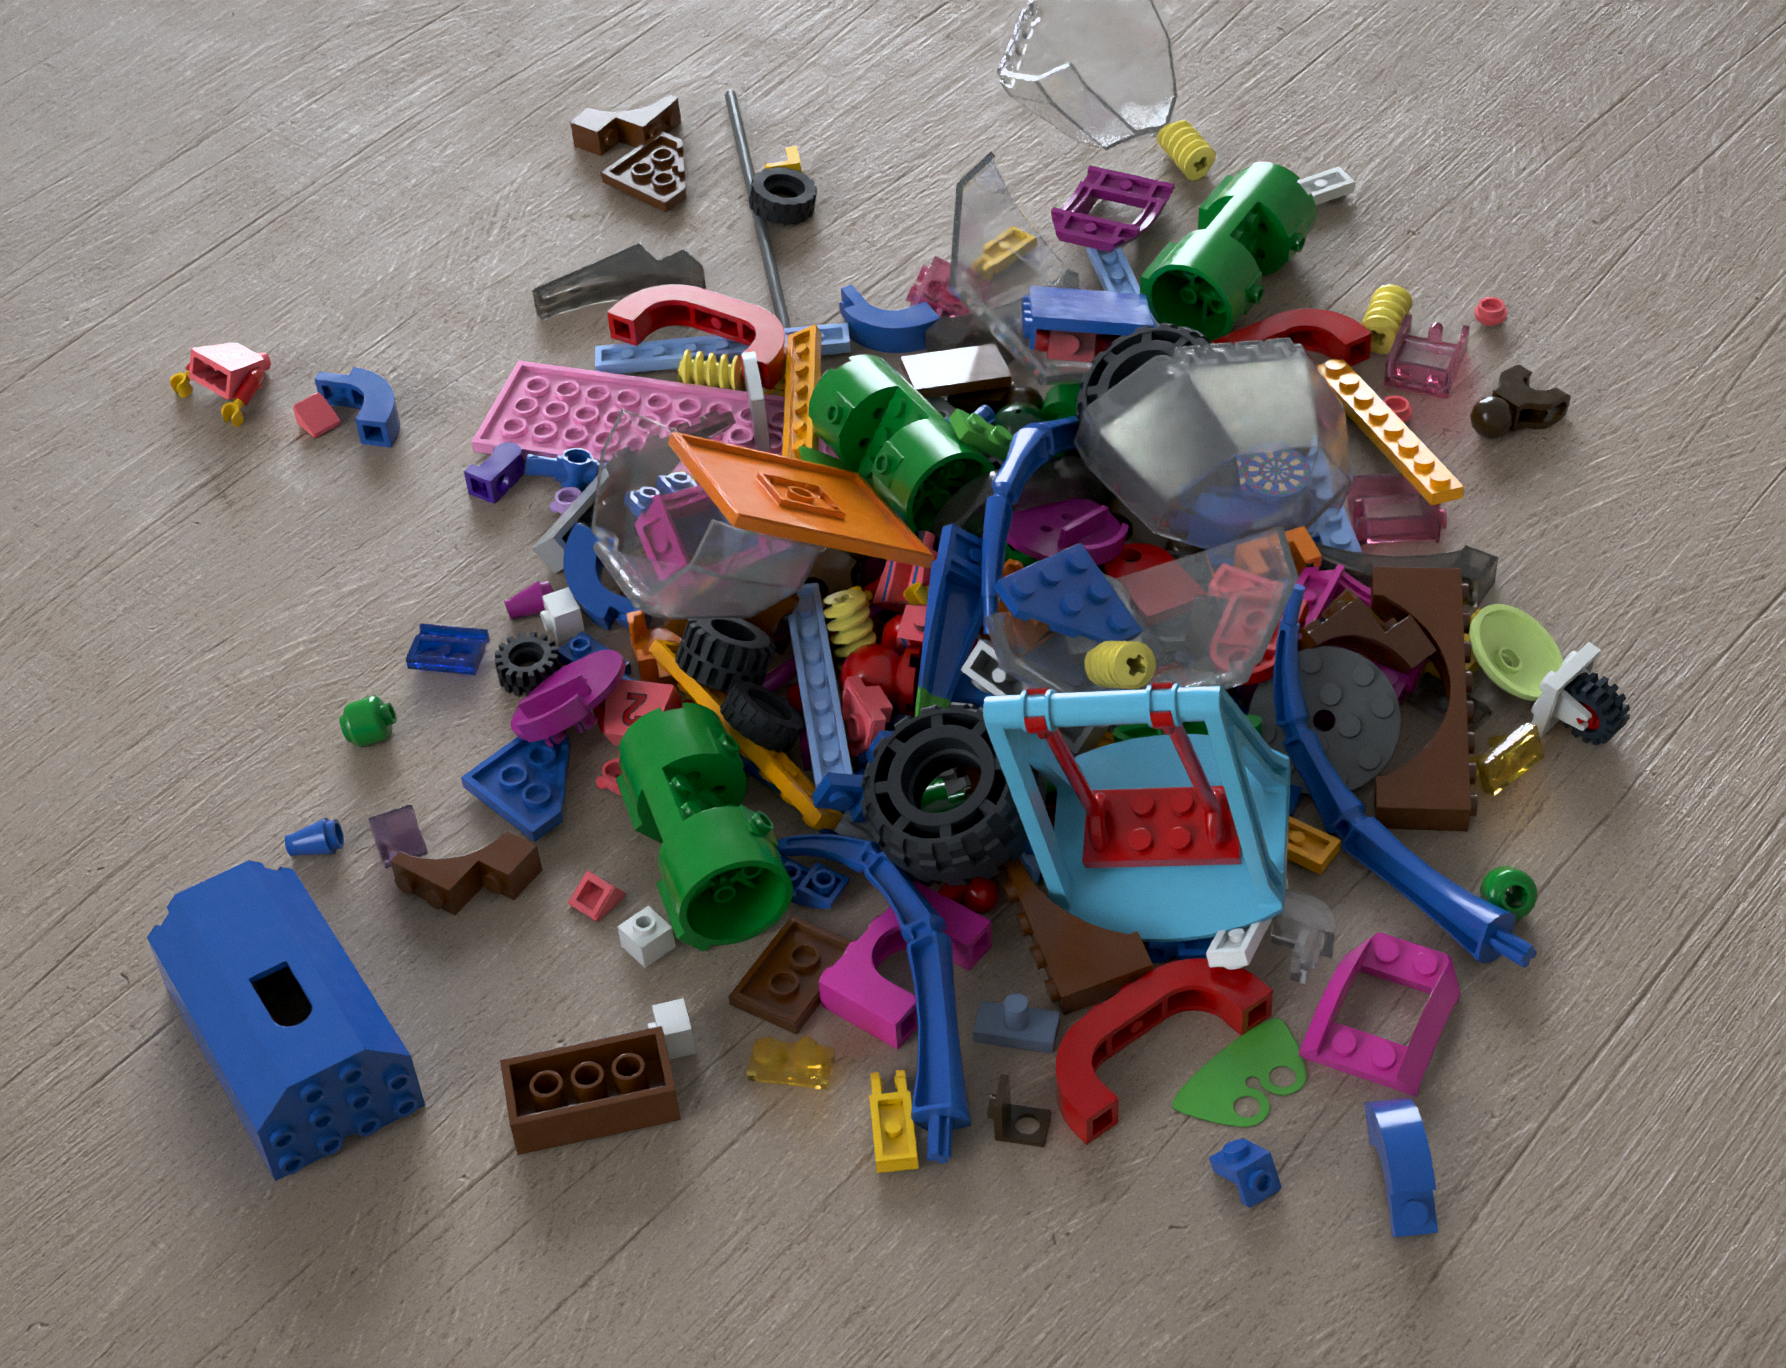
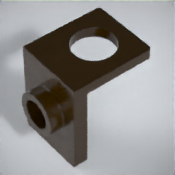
(1007, 1115)

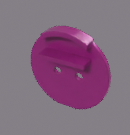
(1066, 525)
(568, 698)

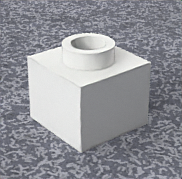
(562, 615)
(646, 936)
(676, 1028)

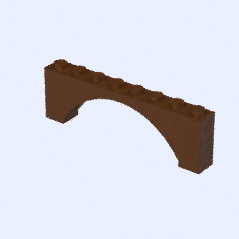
(1436, 783)
(1079, 958)

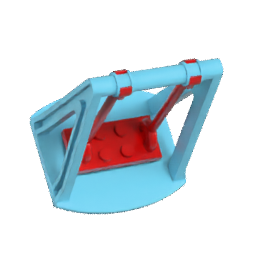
(1152, 828)

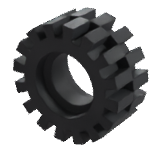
(523, 651)

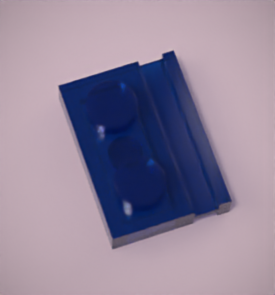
(447, 649)

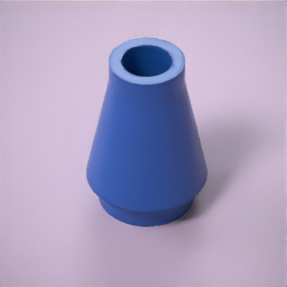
(316, 839)

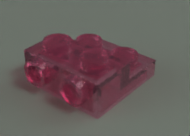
(936, 291)

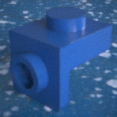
(1249, 1169)

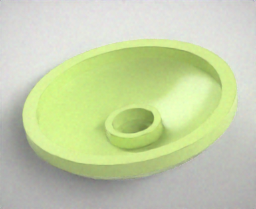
(1513, 650)

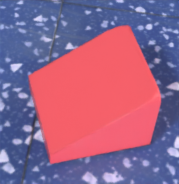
(316, 415)
(595, 896)

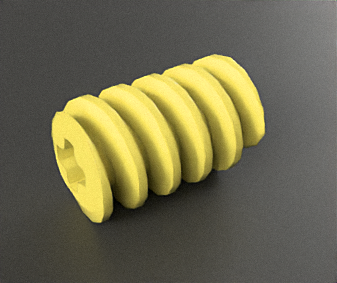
(1186, 149)
(1385, 316)
(711, 372)
(850, 620)
(1120, 664)

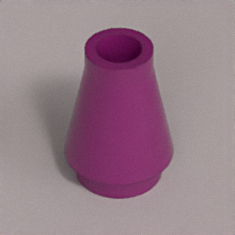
(529, 600)

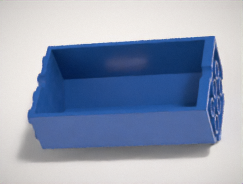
(294, 1084)

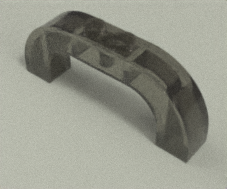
(1052, 482)

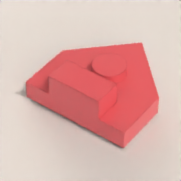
(866, 713)

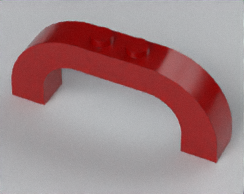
(707, 311)
(1315, 329)
(1137, 1008)

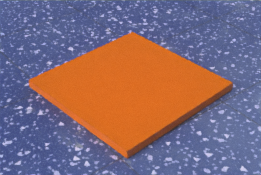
(798, 500)

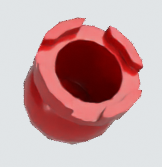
(892, 672)

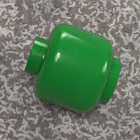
(367, 721)
(1521, 892)

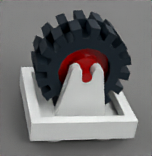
(1580, 699)

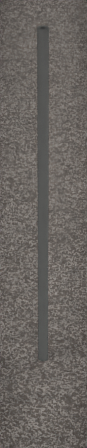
(760, 224)

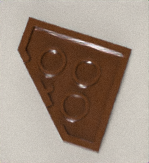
(651, 172)

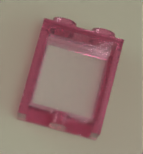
(1424, 363)
(1392, 510)

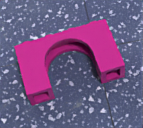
(878, 1006)

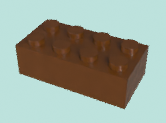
(589, 1090)

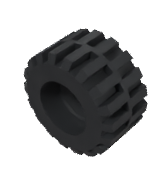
(724, 652)

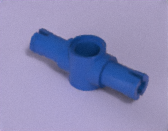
(572, 469)

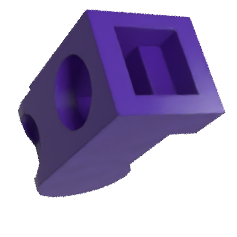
(497, 473)

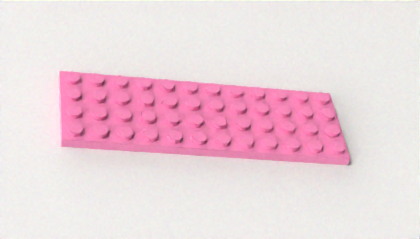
(568, 408)

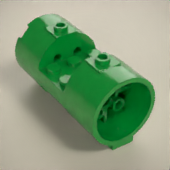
(1242, 234)
(893, 438)
(715, 855)

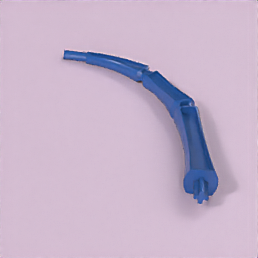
(1028, 451)
(1470, 920)
(940, 1086)

